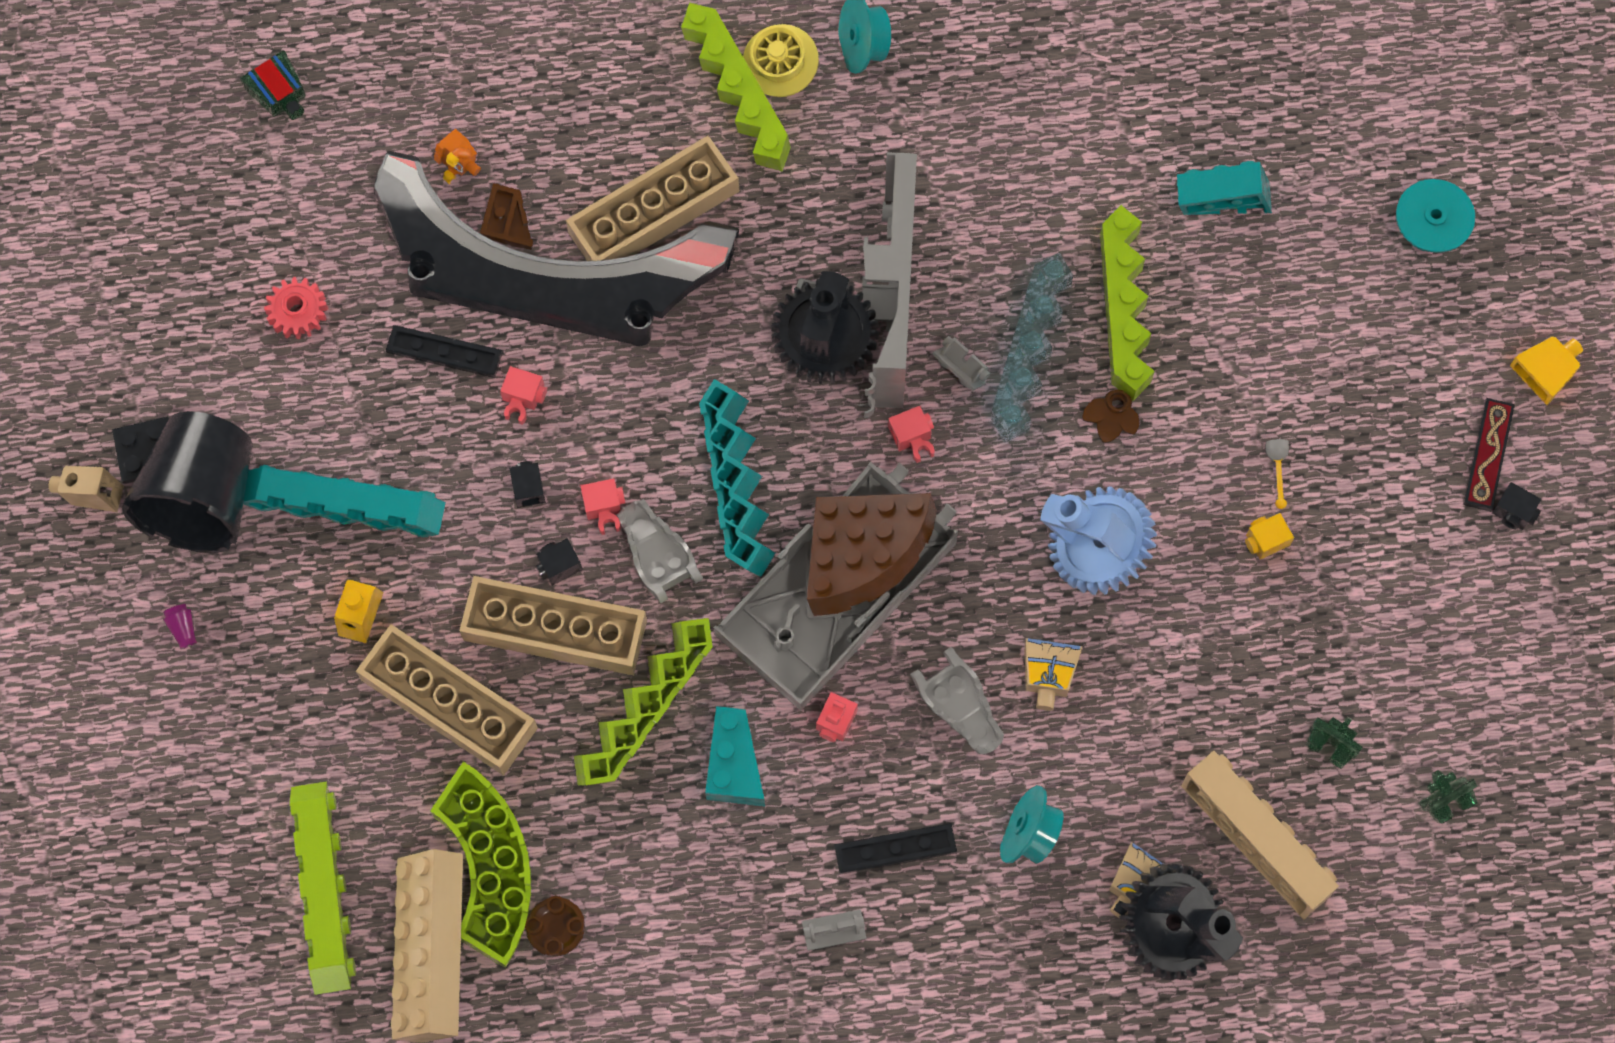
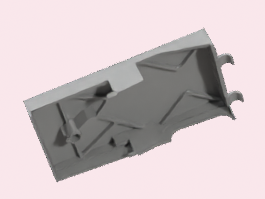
(892, 265)
(803, 651)

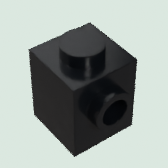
(1517, 507)
(557, 562)

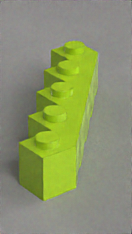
(737, 85)
(1124, 303)
(646, 704)
(321, 888)

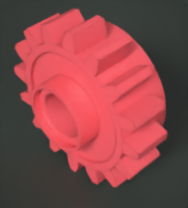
(300, 321)

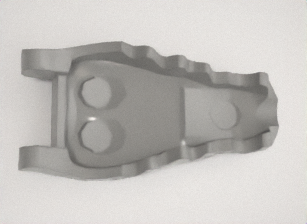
(657, 551)
(960, 701)

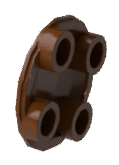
(555, 926)

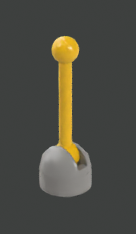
(1277, 451)

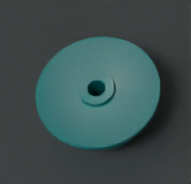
(863, 34)
(1435, 215)
(1031, 828)

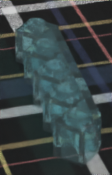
(1030, 347)

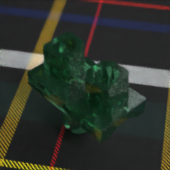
(1337, 735)
(1459, 790)

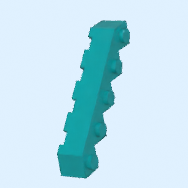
(732, 479)
(344, 501)

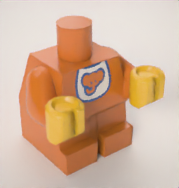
(457, 154)

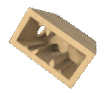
(82, 487)

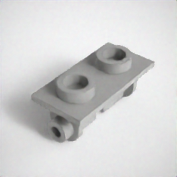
(970, 372)
(834, 930)

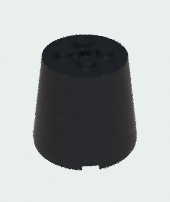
(193, 484)

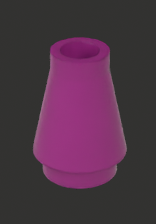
(180, 625)

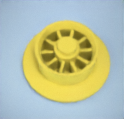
(782, 59)

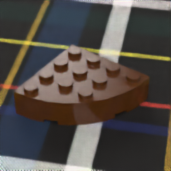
(865, 547)

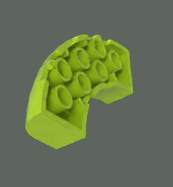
(495, 861)

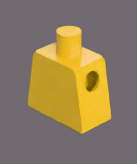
(1548, 366)
(357, 607)

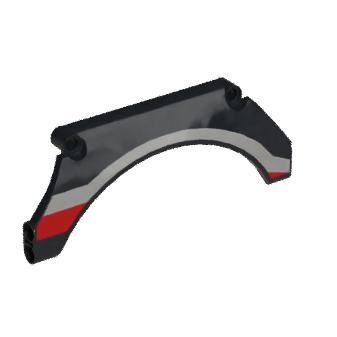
(589, 297)

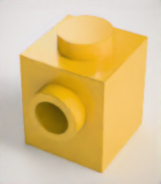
(1268, 536)

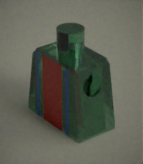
(276, 86)

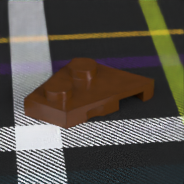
(506, 219)

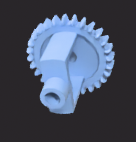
(1098, 538)

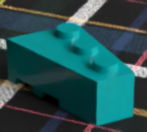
(1224, 188)
(732, 762)

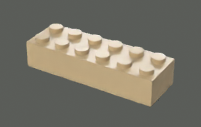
(654, 203)
(553, 625)
(447, 699)
(1260, 834)
(427, 946)

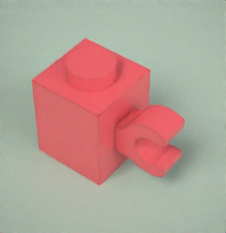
(522, 391)
(912, 430)
(603, 501)
(836, 717)

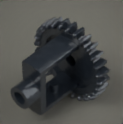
(811, 318)
(1193, 927)

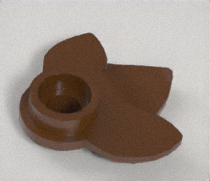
(1110, 419)

